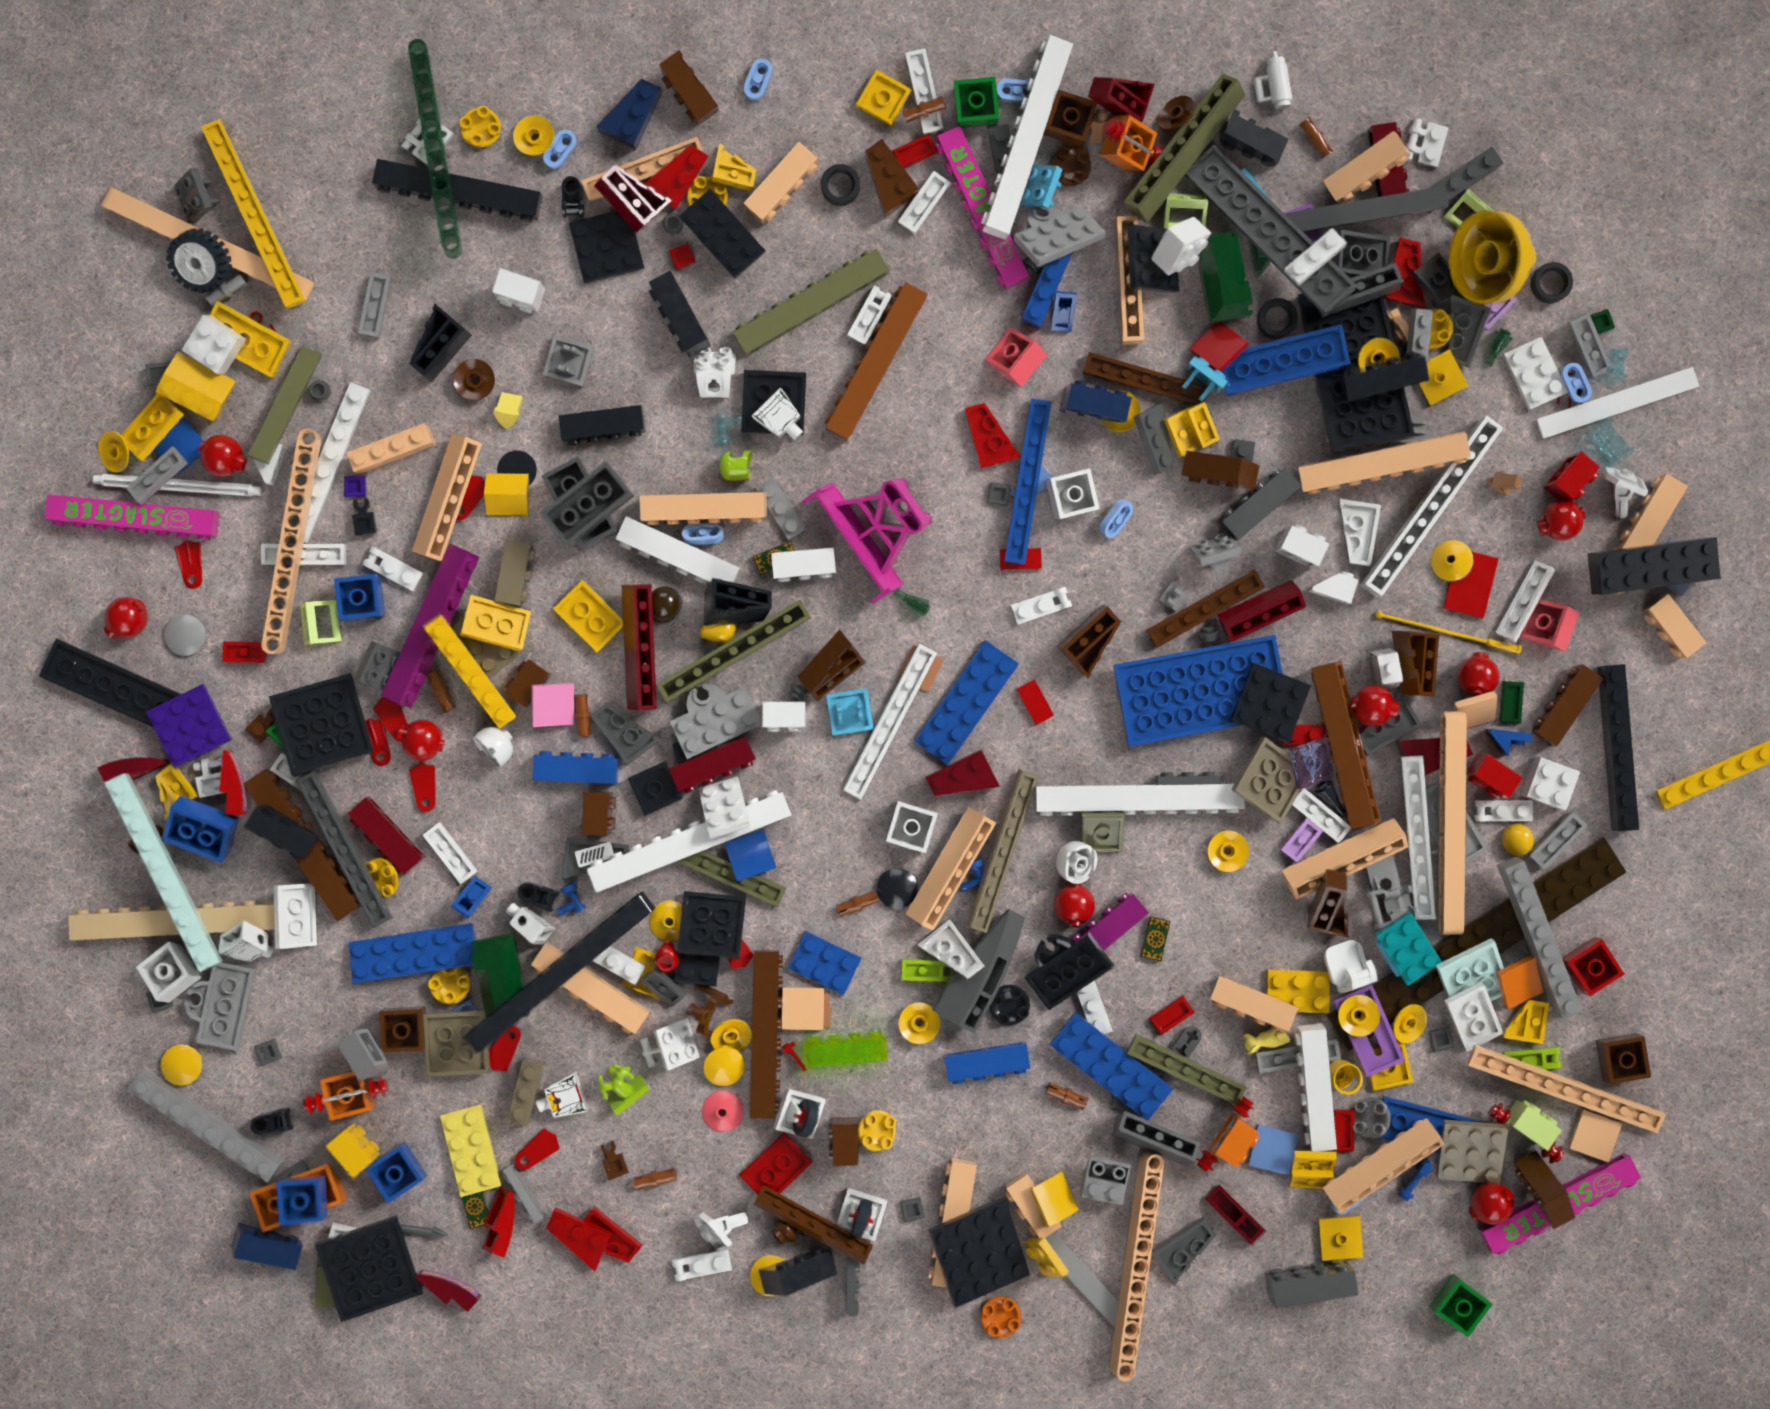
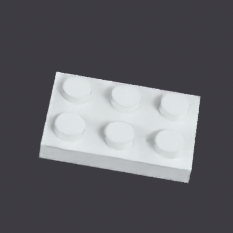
(1535, 373)
(724, 807)
(295, 915)
(1473, 1016)

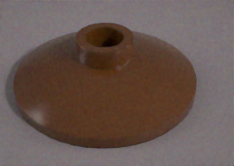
(1175, 112)
(463, 379)

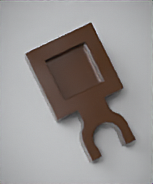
(260, 725)
(615, 1164)

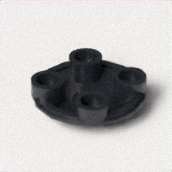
(897, 888)
(1010, 1005)

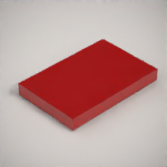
(1472, 592)
(776, 1165)

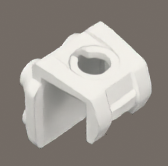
(716, 366)
(1348, 966)

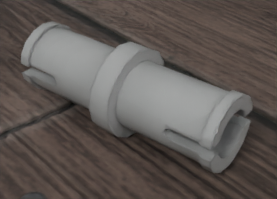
(227, 289)

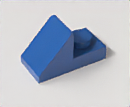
(1063, 311)
(1503, 739)
(471, 897)

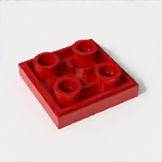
(1219, 346)

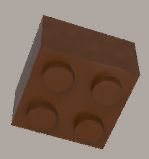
(1070, 118)
(597, 813)
(402, 1029)
(1623, 1058)
(845, 1141)

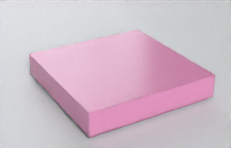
(552, 704)

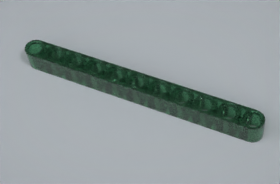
(432, 139)

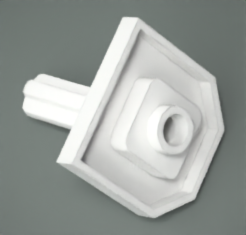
(1623, 488)
(717, 1229)

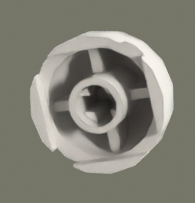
(495, 745)
(1076, 861)

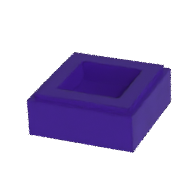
(354, 486)

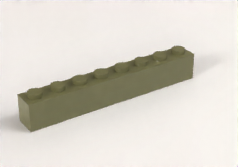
(1185, 148)
(811, 302)
(733, 651)

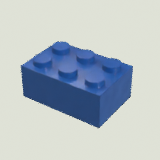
(200, 829)

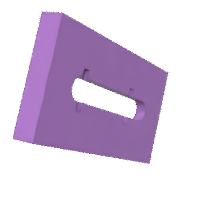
(1391, 1052)

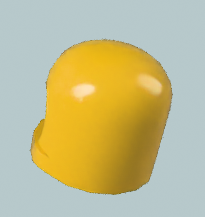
(719, 633)
(1343, 1074)

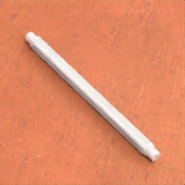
(183, 485)

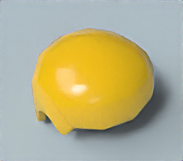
(1517, 839)

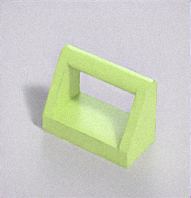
(1184, 201)
(1472, 201)
(309, 622)

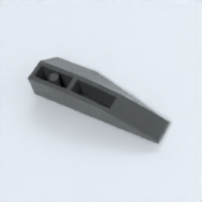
(967, 1000)

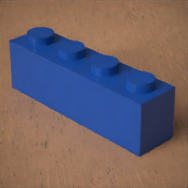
(1045, 291)
(575, 769)
(987, 1061)

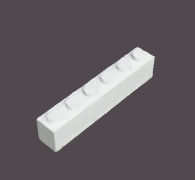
(674, 552)
(1316, 1087)

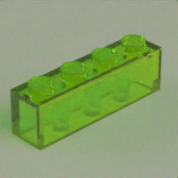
(845, 1050)

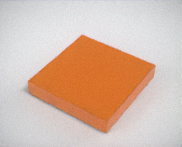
(1519, 982)

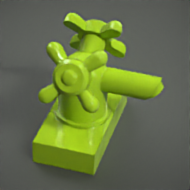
(625, 1092)

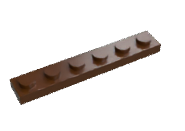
(1143, 379)
(1205, 608)
(813, 1225)

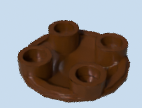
(1075, 165)

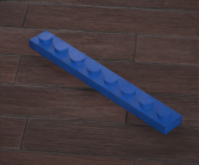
(1027, 481)

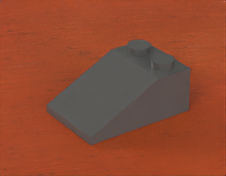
(1362, 253)

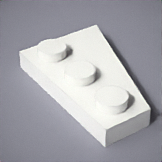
(1360, 530)
(952, 949)

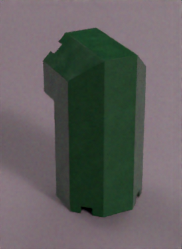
(1223, 278)
(500, 969)

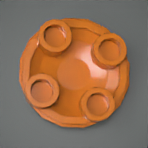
(1000, 1316)

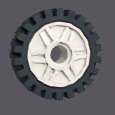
(199, 260)

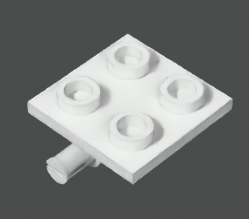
(674, 1044)

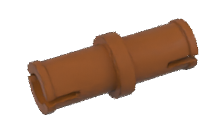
(924, 109)
(1316, 137)
(440, 691)
(582, 715)
(857, 903)
(1066, 1095)
(655, 1178)

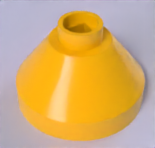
(1490, 257)

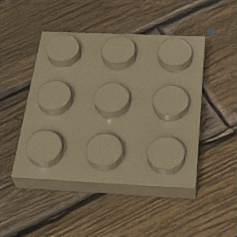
(488, 656)
(1268, 780)
(447, 1050)
(1472, 1151)

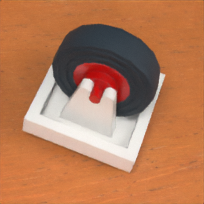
(799, 1113)
(861, 1214)

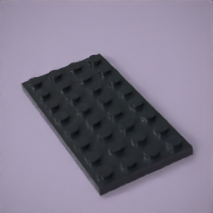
(1365, 420)

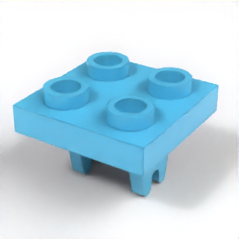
(1041, 186)
(1213, 379)
(849, 711)

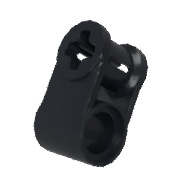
(572, 202)
(539, 895)
(275, 1121)

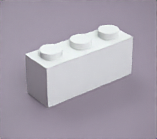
(803, 564)

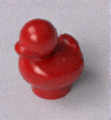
(666, 957)

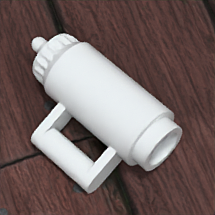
(1278, 83)

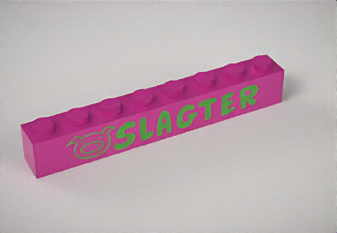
(975, 194)
(131, 515)
(1582, 1191)

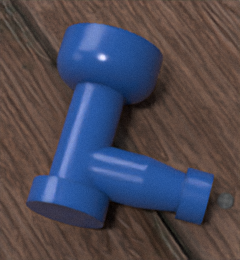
(976, 868)
(575, 903)

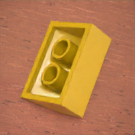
(195, 386)

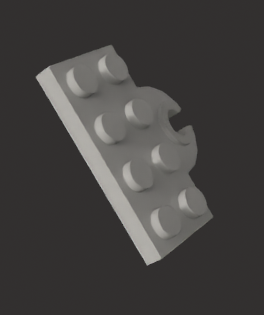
(1057, 234)
(714, 719)
(1473, 841)
(222, 1005)

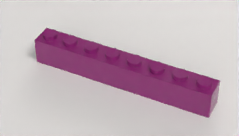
(419, 647)

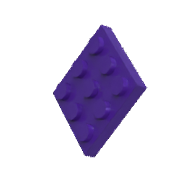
(189, 725)

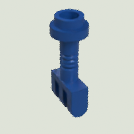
(1422, 1169)

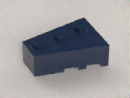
(632, 114)
(1096, 402)
(266, 1247)

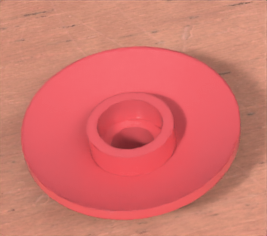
(722, 1100)

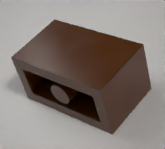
(520, 686)

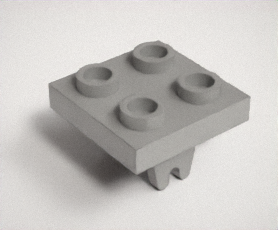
(568, 361)
(1216, 552)

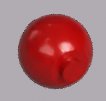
(222, 455)
(1561, 520)
(125, 618)
(1478, 675)
(1374, 705)
(421, 739)
(1074, 904)
(1492, 1204)

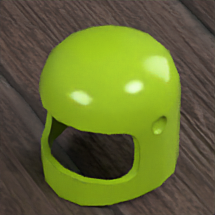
(735, 468)

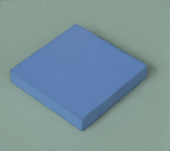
(1273, 1150)

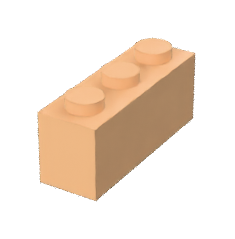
(1673, 626)
(1019, 1191)

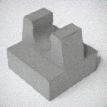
(1173, 597)

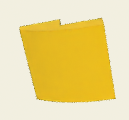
(1191, 429)
(1311, 1169)
(1054, 1199)

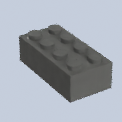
(563, 479)
(587, 504)
(1311, 1283)

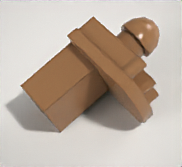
(1097, 125)
(1504, 483)

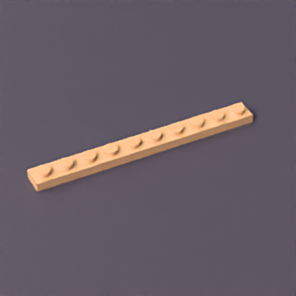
(1566, 1088)

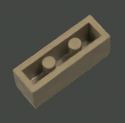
(514, 573)
(526, 1091)

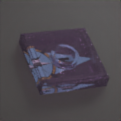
(1311, 763)

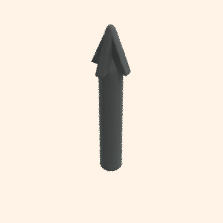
(432, 1232)

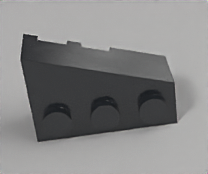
(1253, 140)
(438, 344)
(735, 603)
(282, 831)
(798, 1272)

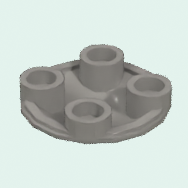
(185, 635)
(1371, 1118)

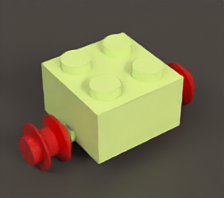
(1535, 1126)

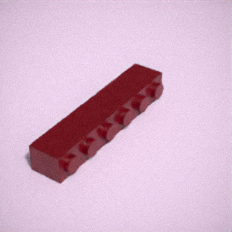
(639, 647)

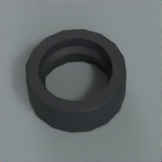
(840, 201)
(1538, 291)
(1277, 302)

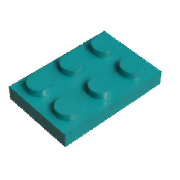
(1408, 948)

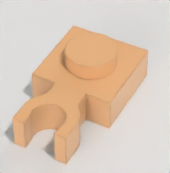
(1401, 327)

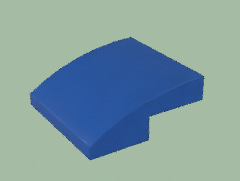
(184, 439)
(750, 855)

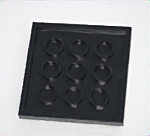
(321, 724)
(979, 1252)
(368, 1268)

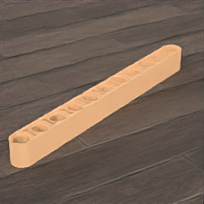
(171, 227)
(288, 531)
(1452, 823)
(1140, 1274)

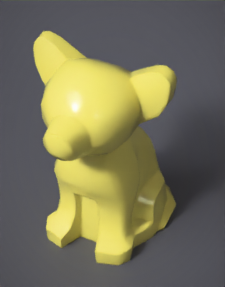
(1265, 1039)

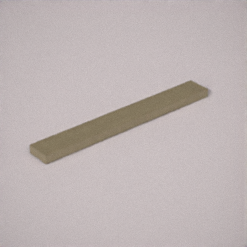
(1002, 851)

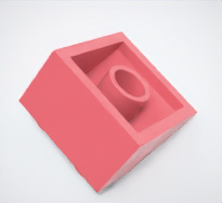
(1016, 356)
(1550, 625)

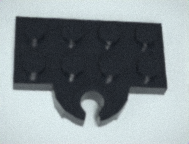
(1066, 968)

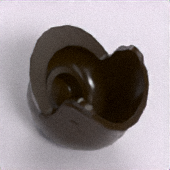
(665, 604)

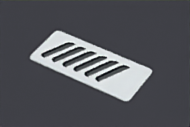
(595, 853)

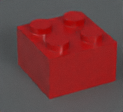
(1572, 477)
(1493, 776)
(1592, 966)

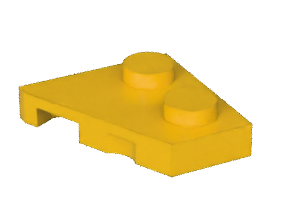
(732, 170)
(172, 785)
(1529, 1022)

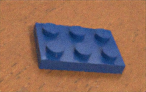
(824, 963)

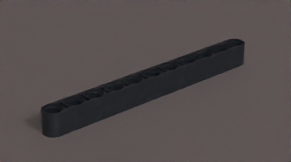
(558, 973)

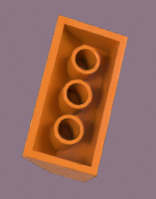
(266, 1200)

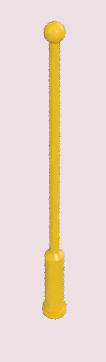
(1489, 642)

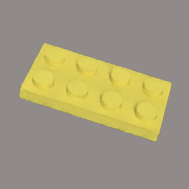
(471, 1150)

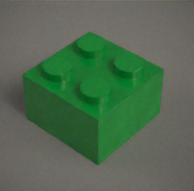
(976, 102)
(1460, 1305)

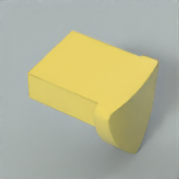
(508, 409)

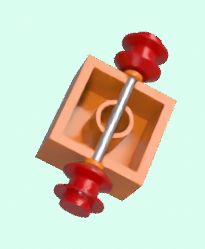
(1129, 143)
(345, 1095)
(1233, 1138)

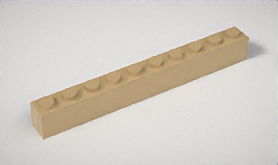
(160, 922)

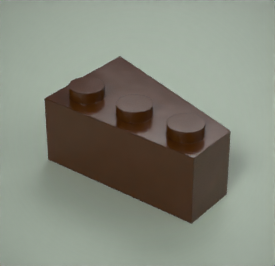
(687, 88)
(890, 178)
(1220, 469)
(1090, 639)
(1417, 661)
(831, 666)
(1330, 905)
(1545, 1189)

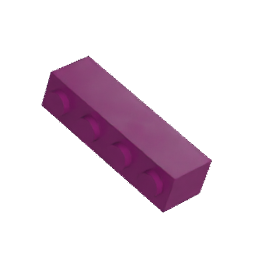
(1115, 921)

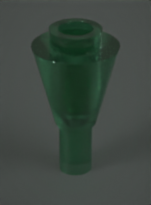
(1499, 342)
(917, 605)

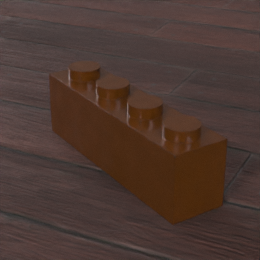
(1566, 705)

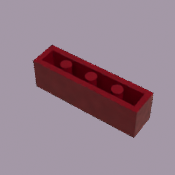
(1395, 181)
(1261, 610)
(713, 763)
(386, 835)

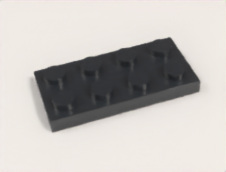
(722, 234)

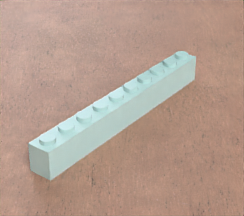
(163, 872)

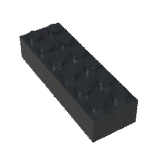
(1654, 566)

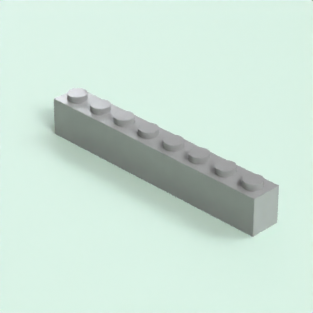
(1539, 937)
(206, 1125)

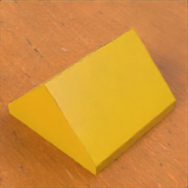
(507, 494)

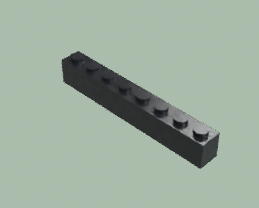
(467, 191)
(1618, 748)

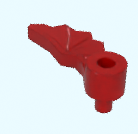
(788, 1049)

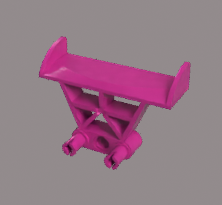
(892, 494)

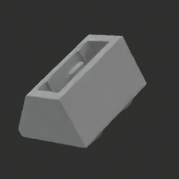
(363, 1055)
(1105, 1180)

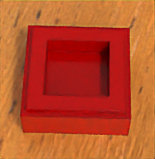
(682, 256)

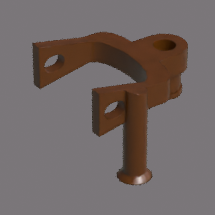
(704, 1013)

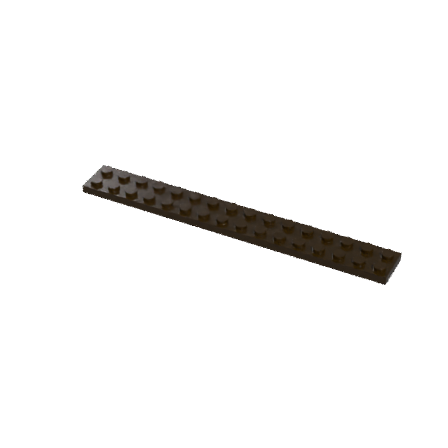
(1557, 892)

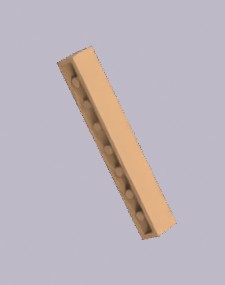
(1384, 461)

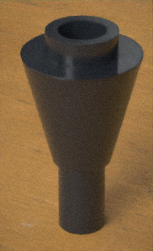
(1327, 793)

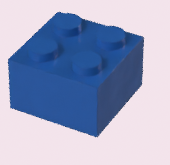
(359, 597)
(396, 1172)
(302, 1200)

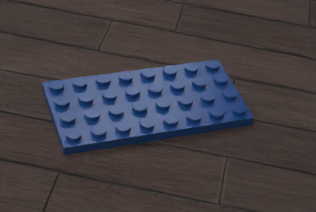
(1188, 689)

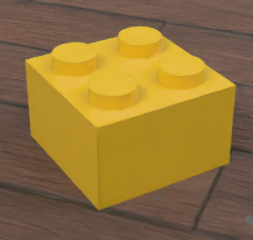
(353, 1149)

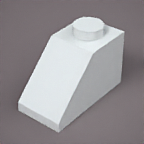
(270, 472)
(1337, 587)

